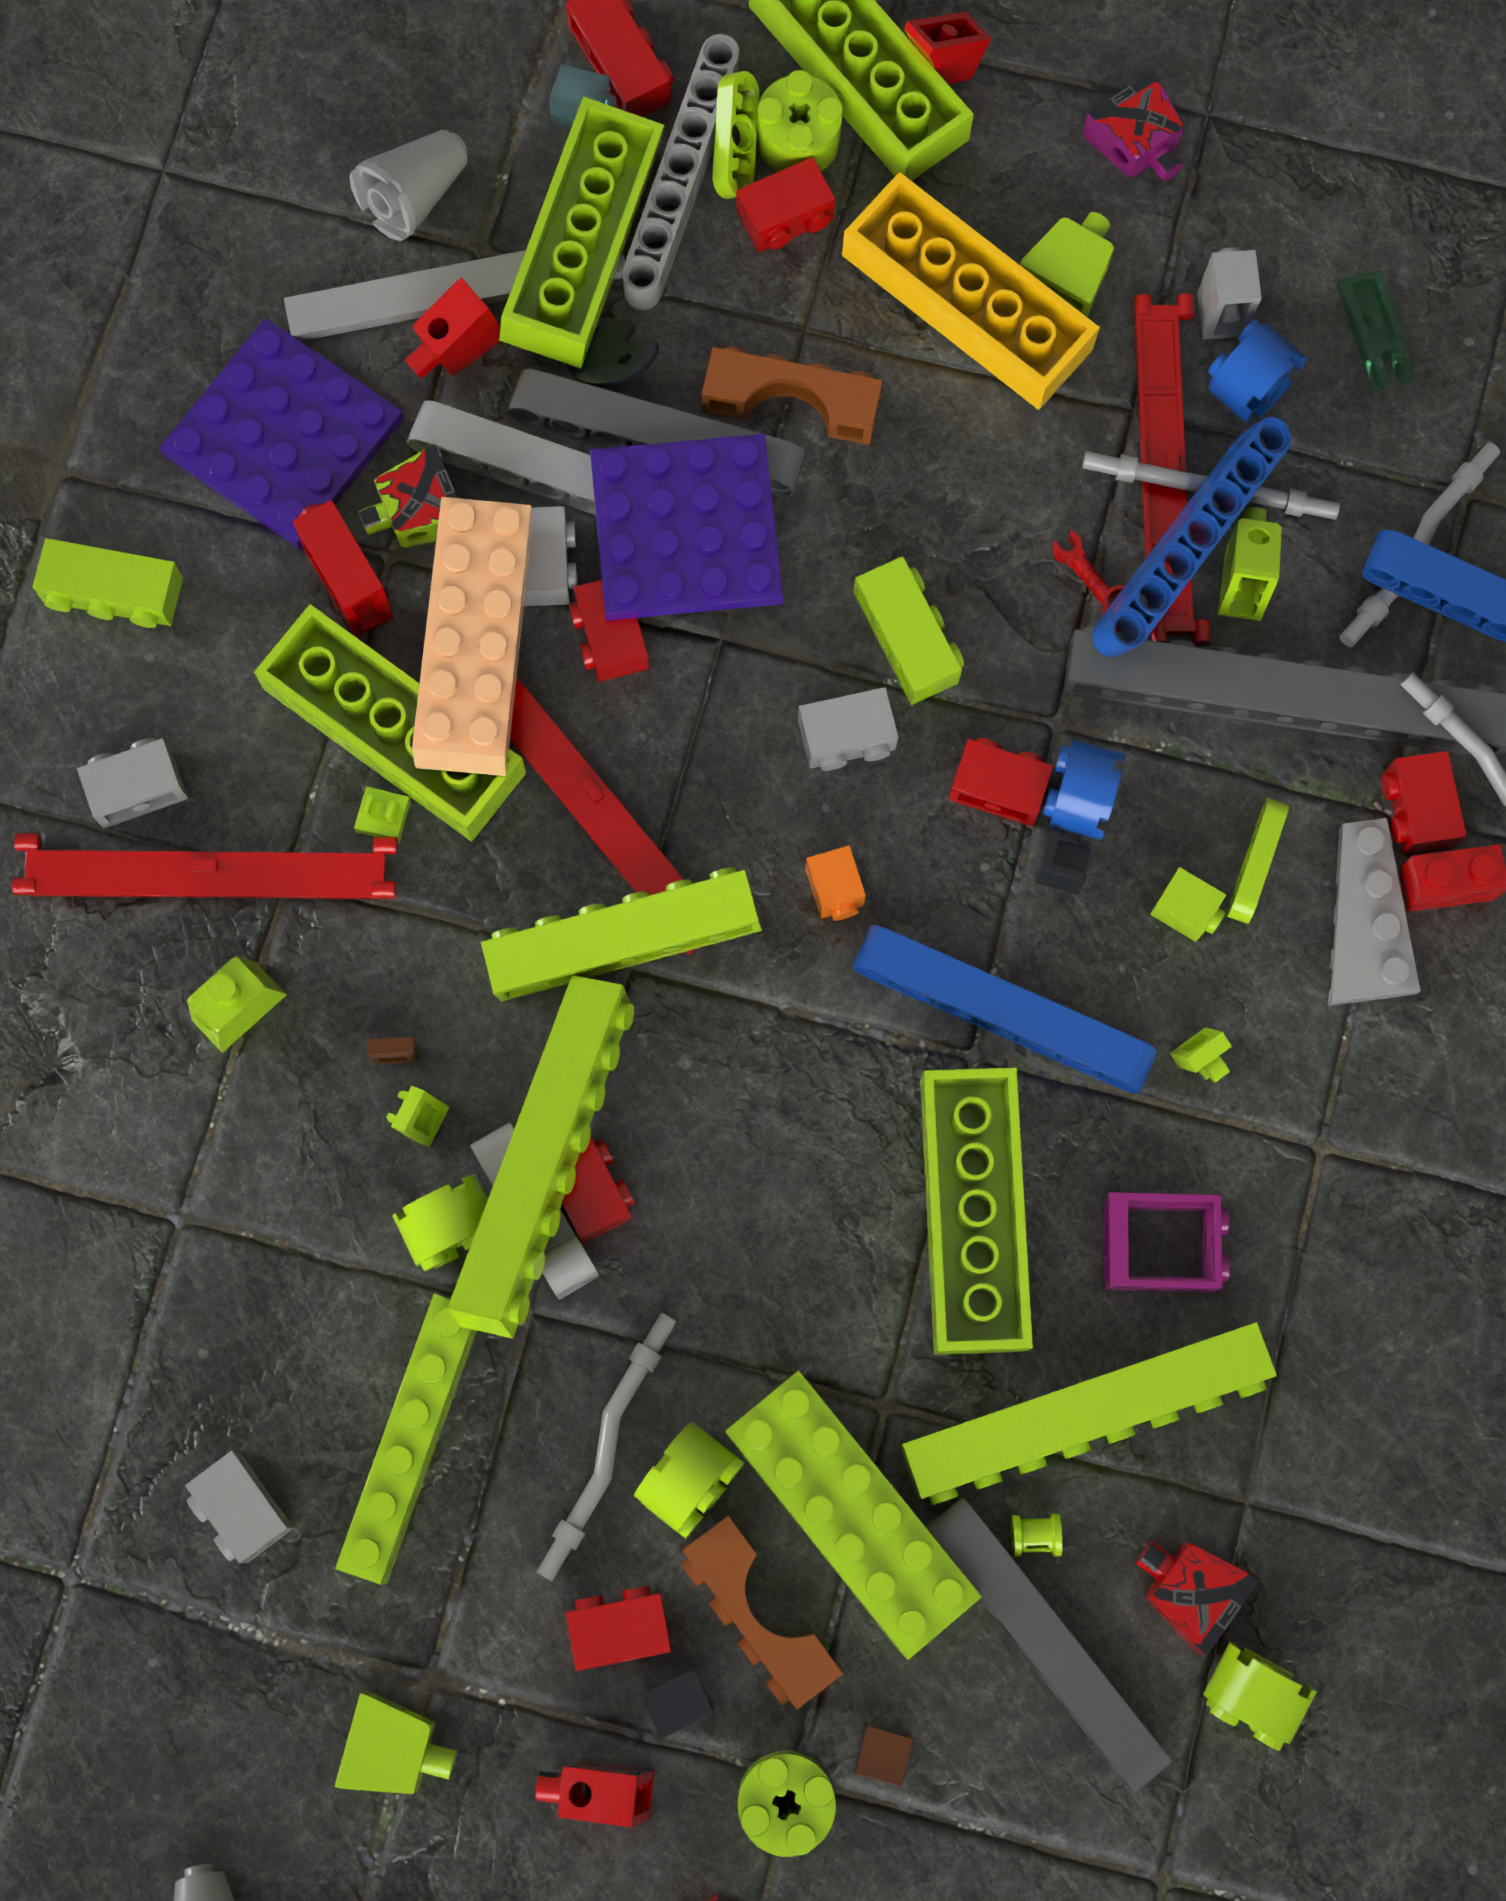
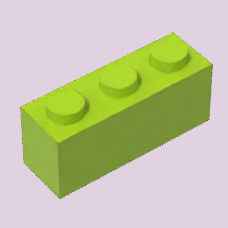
(107, 583)
(908, 629)

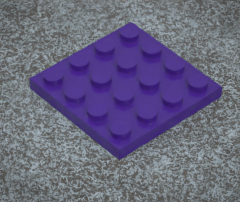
(281, 430)
(686, 527)

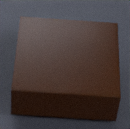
(393, 1050)
(883, 1755)

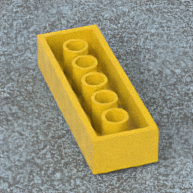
(969, 290)

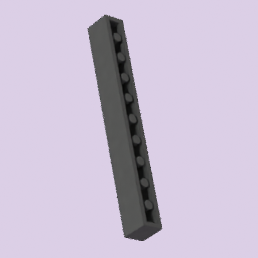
(1280, 692)

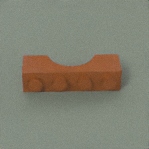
(742, 381)
(797, 1663)

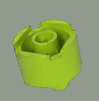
(799, 121)
(442, 1222)
(688, 1479)
(1259, 1695)
(798, 1829)

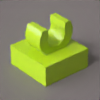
(382, 813)
(1203, 1054)
(418, 1116)

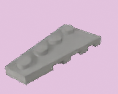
(1371, 932)

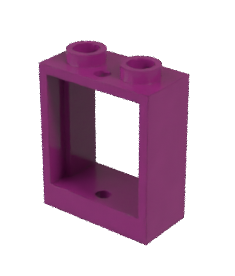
(1116, 1241)

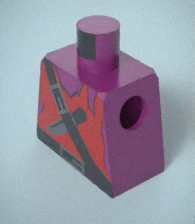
(1138, 129)

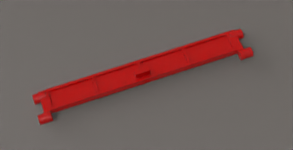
(1164, 441)
(588, 798)
(204, 873)

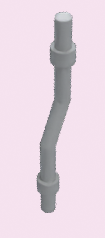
(1127, 468)
(1463, 481)
(1440, 710)
(569, 1533)

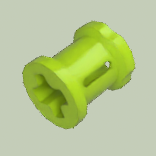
(1036, 1535)

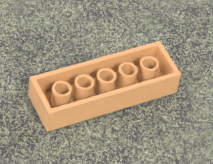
(472, 637)

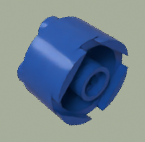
(1255, 371)
(1085, 788)

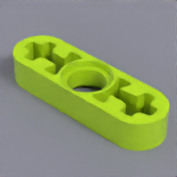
(728, 104)
(1257, 860)

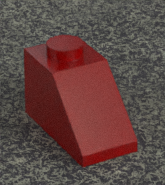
(950, 44)

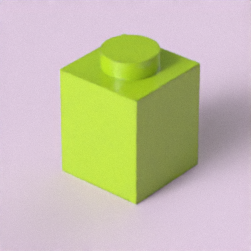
(1190, 905)

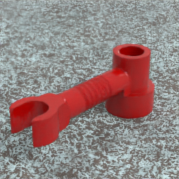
(1077, 561)

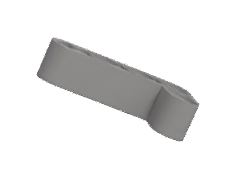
(566, 1261)

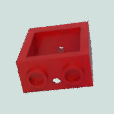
(342, 568)

